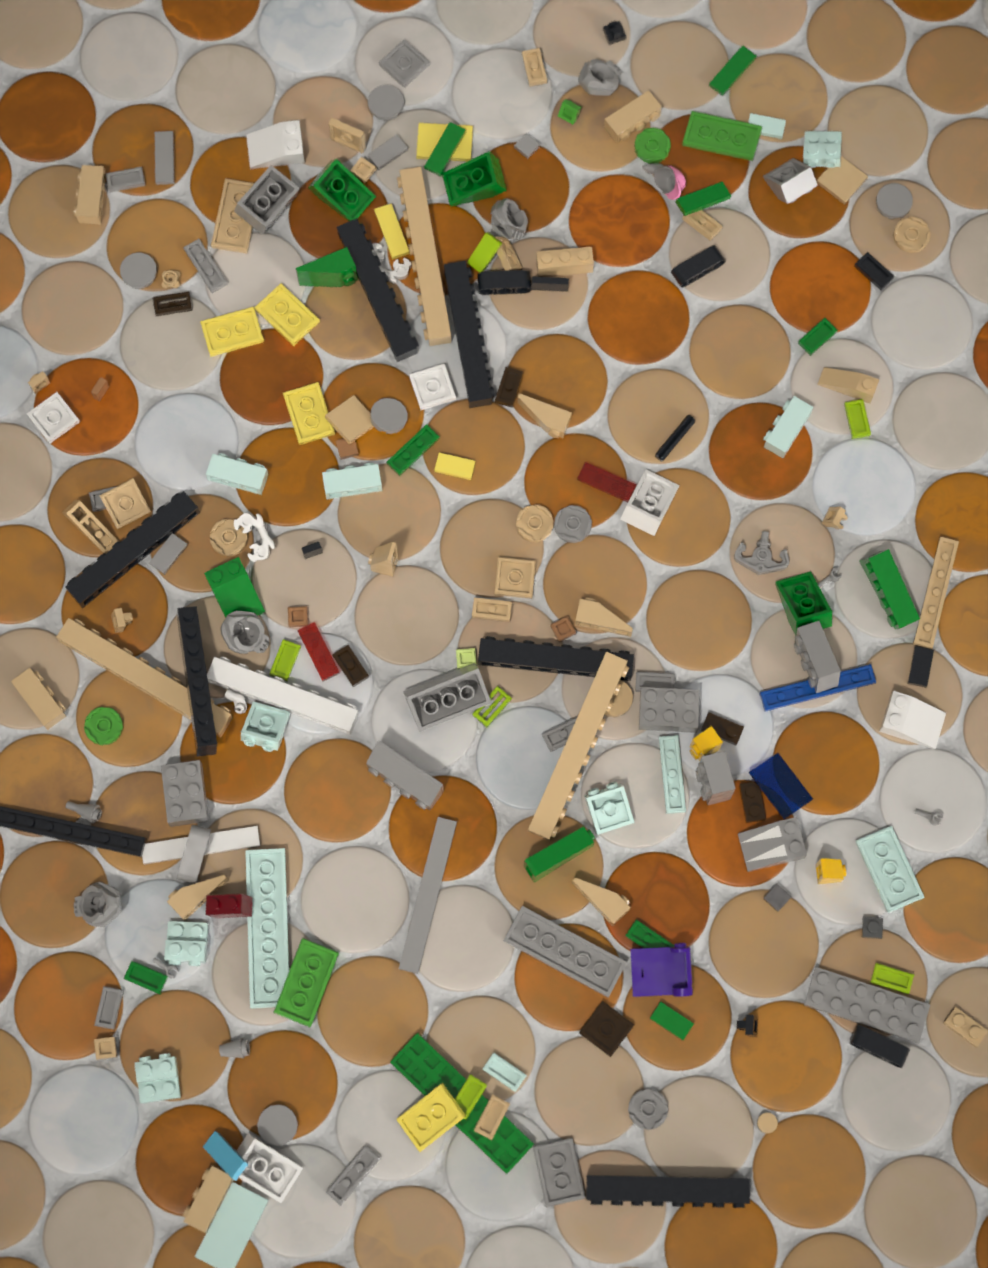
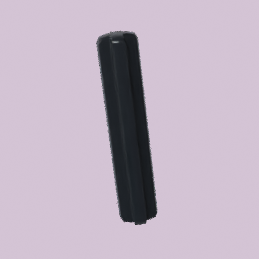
(674, 438)

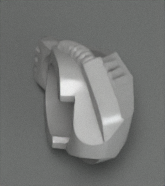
(599, 77)
(508, 219)
(244, 632)
(98, 904)

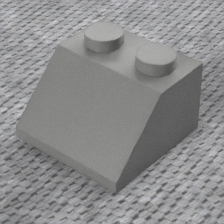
(791, 180)

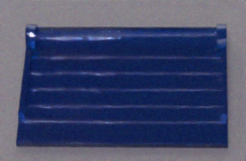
(780, 786)

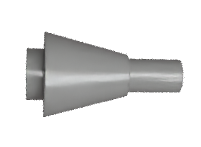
(88, 811)

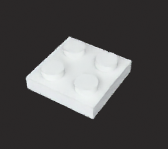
(432, 387)
(53, 417)

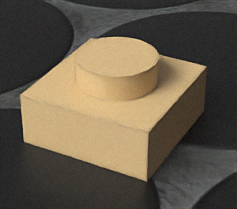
(363, 170)
(38, 382)
(105, 1048)

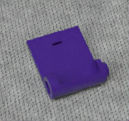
(664, 969)

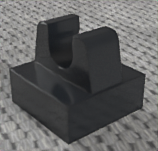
(614, 32)
(750, 1025)

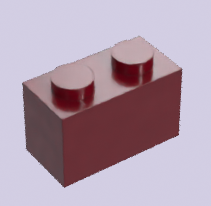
(228, 906)

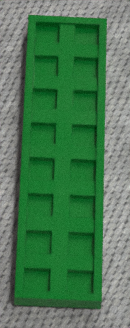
(428, 1070)

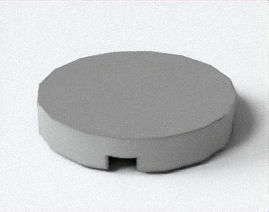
(385, 102)
(894, 201)
(138, 270)
(388, 415)
(572, 524)
(648, 1109)
(277, 1125)

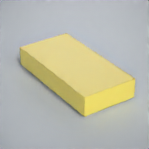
(455, 466)

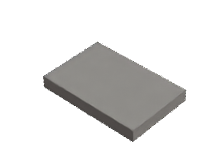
(559, 1172)

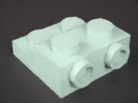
(822, 148)
(264, 726)
(609, 807)
(186, 943)
(157, 1078)

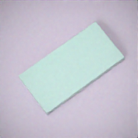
(889, 869)
(231, 1227)

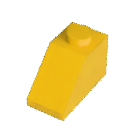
(830, 871)

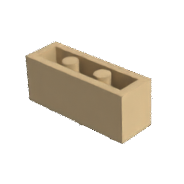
(632, 117)
(90, 194)
(564, 261)
(39, 698)
(208, 1199)

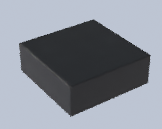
(312, 550)

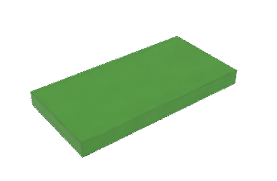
(722, 135)
(305, 982)

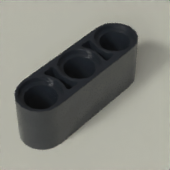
(698, 266)
(504, 282)
(879, 1046)

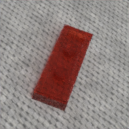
(606, 482)
(318, 652)

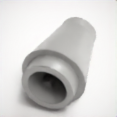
(236, 1049)

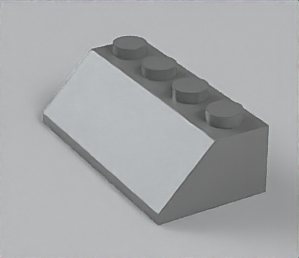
(447, 697)
(405, 776)

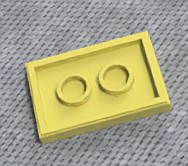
(430, 134)
(287, 314)
(232, 331)
(308, 413)
(431, 1117)

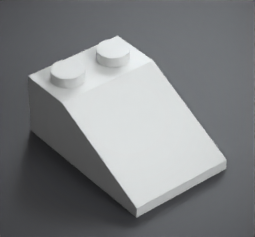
(276, 145)
(649, 502)
(912, 720)
(267, 1168)

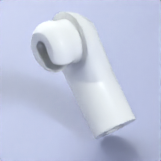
(238, 699)

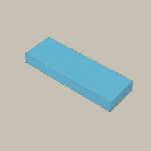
(225, 1155)

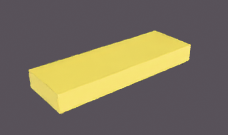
(391, 231)

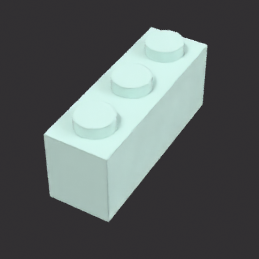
(787, 426)
(237, 473)
(352, 481)

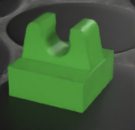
(569, 111)

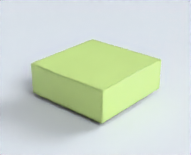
(465, 657)

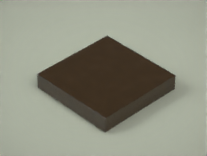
(606, 1029)

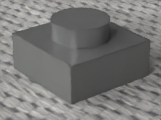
(872, 928)

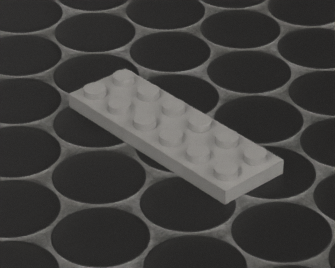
(565, 951)
(867, 1005)

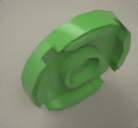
(652, 145)
(103, 726)

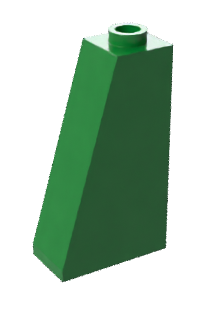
(558, 853)

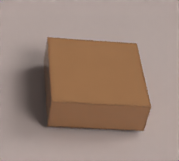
(100, 389)
(346, 450)
(297, 616)
(563, 629)

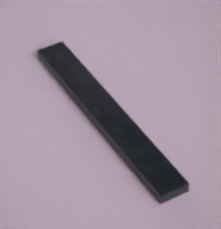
(72, 831)

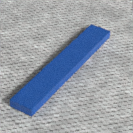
(802, 691)

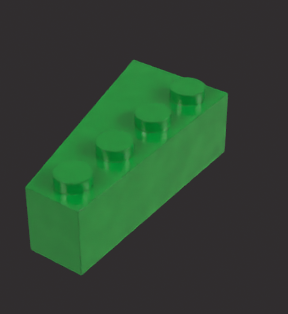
(890, 589)

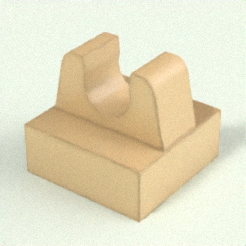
(834, 516)
(120, 619)

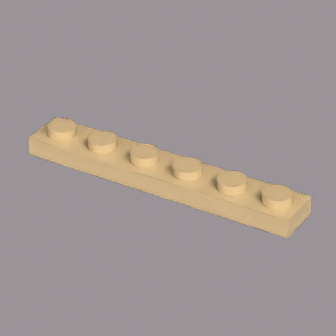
(935, 592)

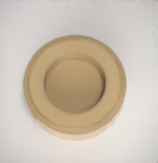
(767, 1123)

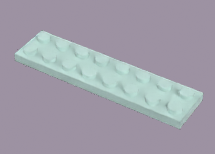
(268, 925)

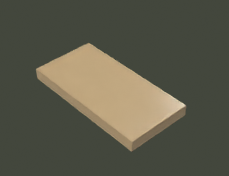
(231, 230)

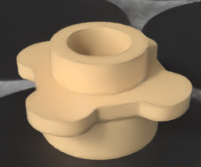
(173, 275)

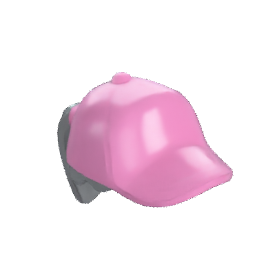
(667, 178)

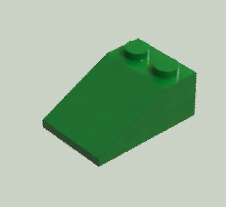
(474, 180)
(341, 190)
(329, 271)
(233, 588)
(804, 601)

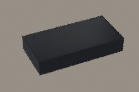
(874, 271)
(550, 284)
(920, 666)

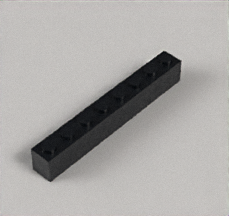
(377, 291)
(467, 334)
(132, 549)
(546, 657)
(196, 681)
(667, 1190)

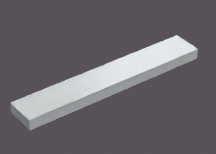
(217, 843)

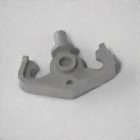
(761, 559)

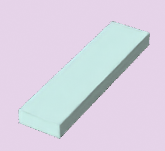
(672, 774)

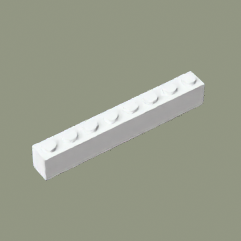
(282, 695)

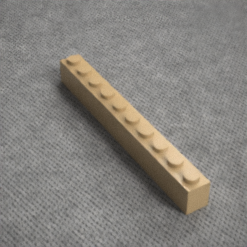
(425, 256)
(135, 671)
(577, 746)

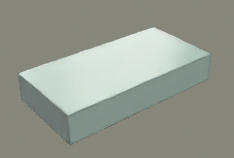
(770, 126)
(504, 1072)

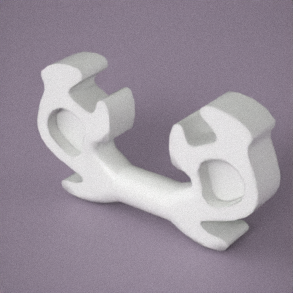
(400, 270)
(260, 551)

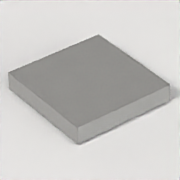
(404, 63)

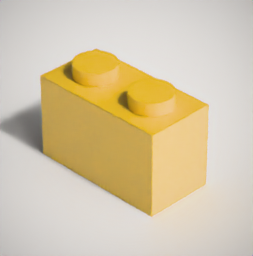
(705, 744)

